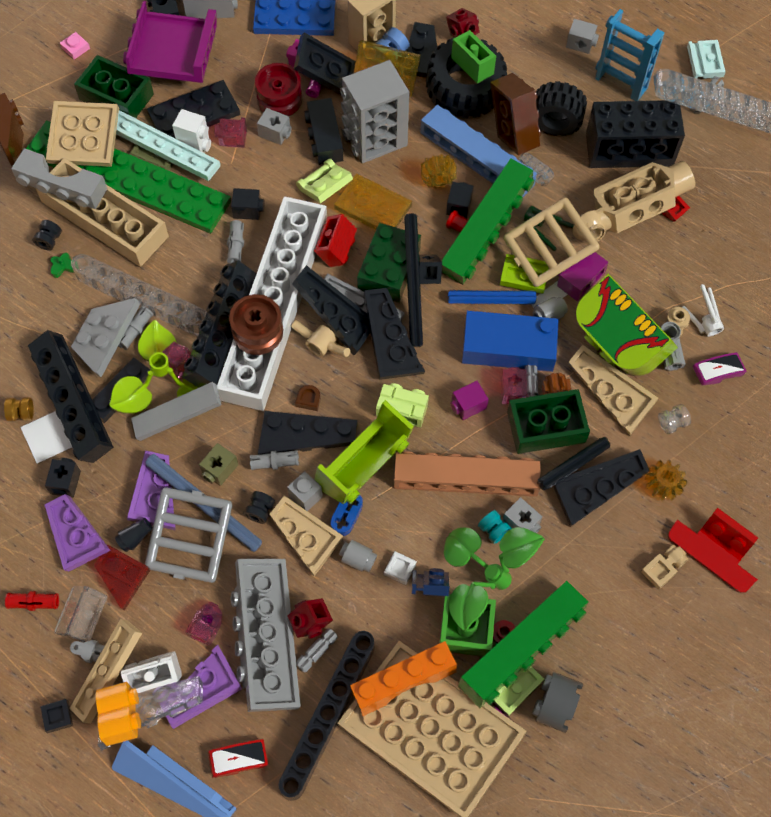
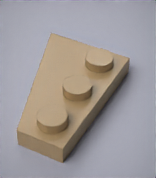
(305, 533)

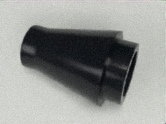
(132, 535)

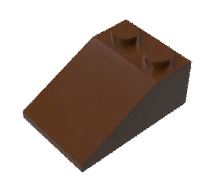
(10, 129)

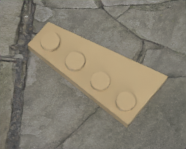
(617, 392)

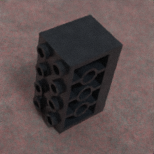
(634, 133)

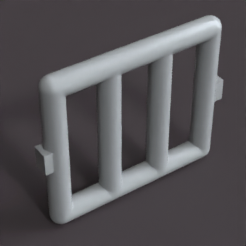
(214, 552)

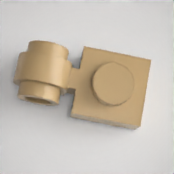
(661, 570)

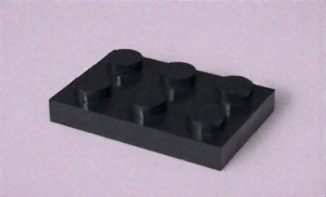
(322, 63)

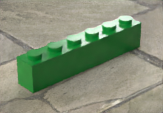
(487, 221)
(522, 644)

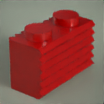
(335, 240)

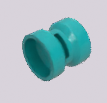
(494, 526)

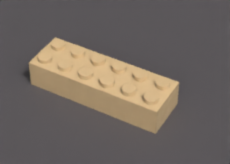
(114, 221)

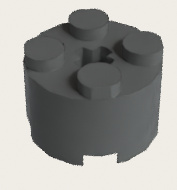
(558, 701)

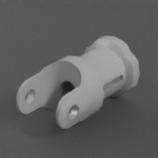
(88, 651)

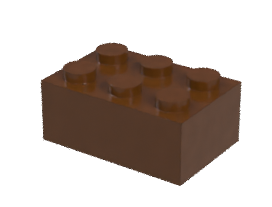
(516, 113)

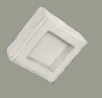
(400, 568)

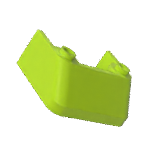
(365, 455)

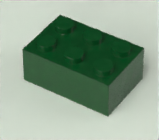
(111, 84)
(385, 262)
(548, 421)

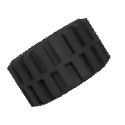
(560, 108)

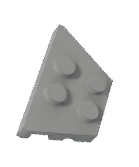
(103, 333)

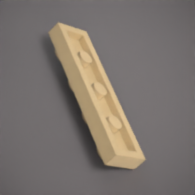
(105, 669)

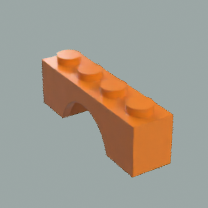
(419, 669)

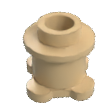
(679, 316)

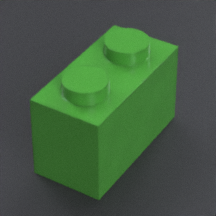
(473, 56)

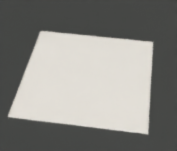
(46, 437)

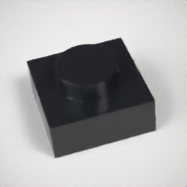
(56, 716)

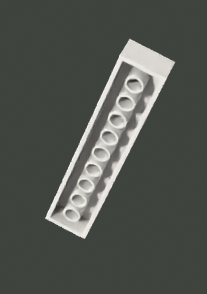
(291, 246)

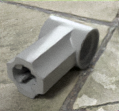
(676, 359)

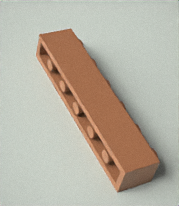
(467, 474)

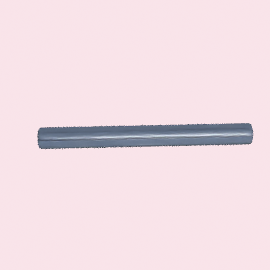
(180, 483)

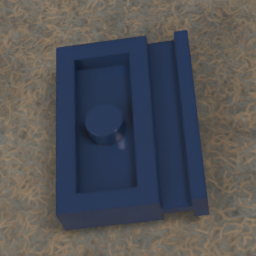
(431, 582)

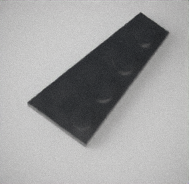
(390, 342)
(594, 486)

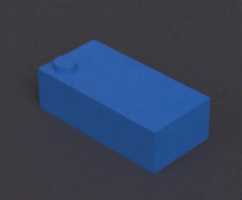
(510, 340)

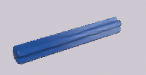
(491, 297)

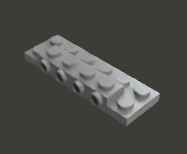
(265, 635)

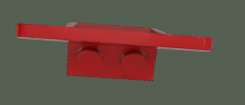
(718, 548)

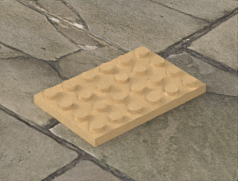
(437, 738)

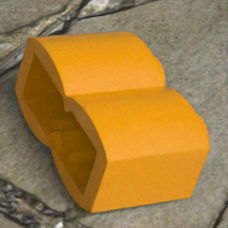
(117, 713)

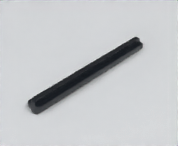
(413, 280)

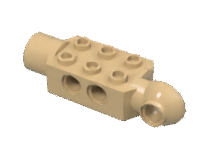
(636, 197)

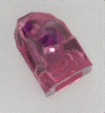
(205, 623)

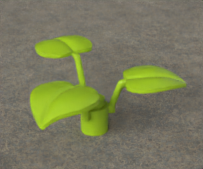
(129, 393)

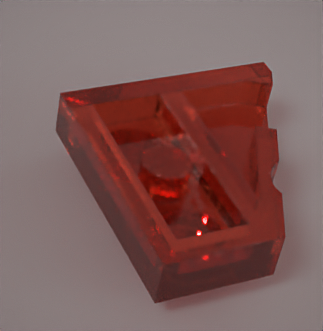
(121, 575)

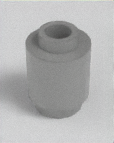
(551, 308)
(357, 556)

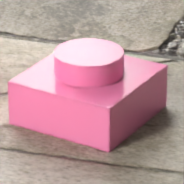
(74, 45)

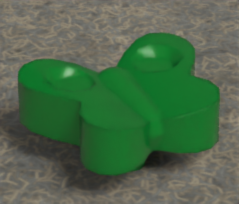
(61, 264)

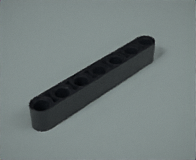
(326, 727)

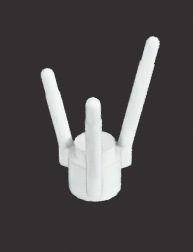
(711, 323)

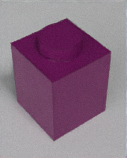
(469, 400)

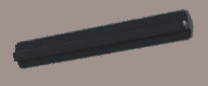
(573, 463)

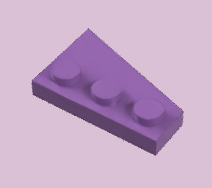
(148, 492)
(73, 533)
(218, 685)

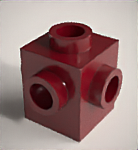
(461, 22)
(309, 618)

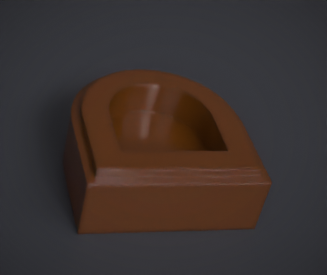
(308, 398)

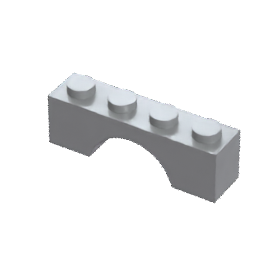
(83, 188)

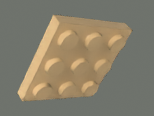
(82, 133)

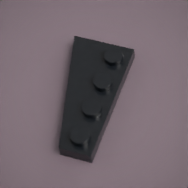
(335, 309)
(304, 432)

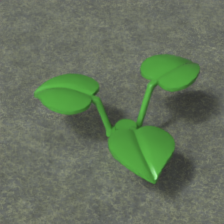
(470, 602)

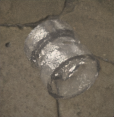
(674, 419)

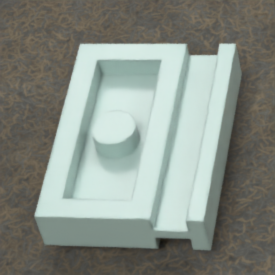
(706, 59)

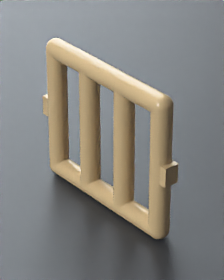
(554, 268)

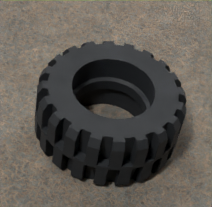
(457, 97)

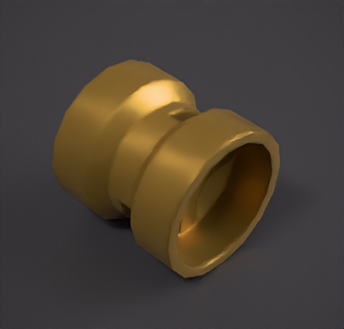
(18, 409)

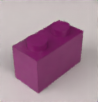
(582, 276)

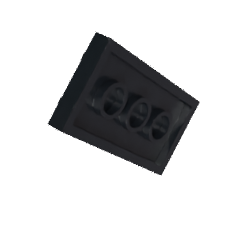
(211, 101)

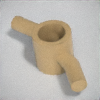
(320, 340)

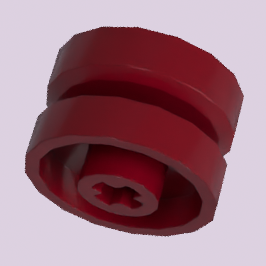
(278, 88)

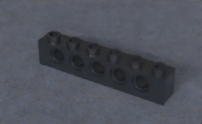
(215, 333)
(70, 397)

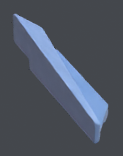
(170, 780)

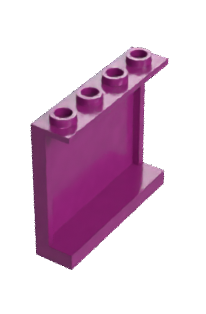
(170, 45)

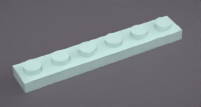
(166, 146)

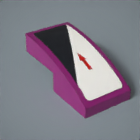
(719, 368)

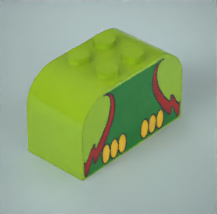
(622, 329)

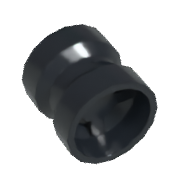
(47, 234)
(259, 507)

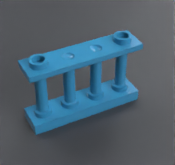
(646, 57)

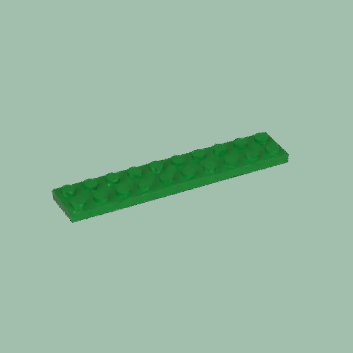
(153, 186)

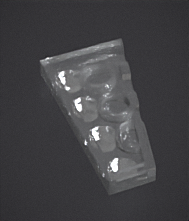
(165, 701)

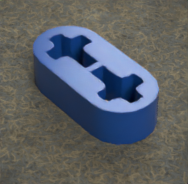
(351, 515)

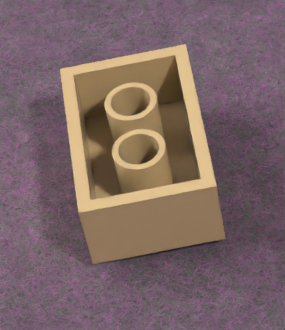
(370, 20)

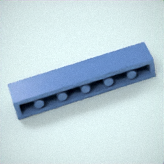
(466, 144)

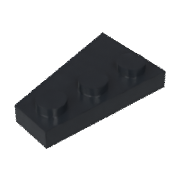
(423, 43)

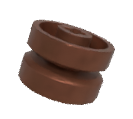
(256, 324)

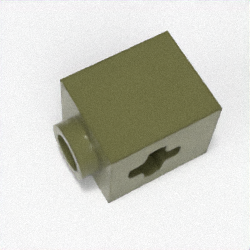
(217, 457)

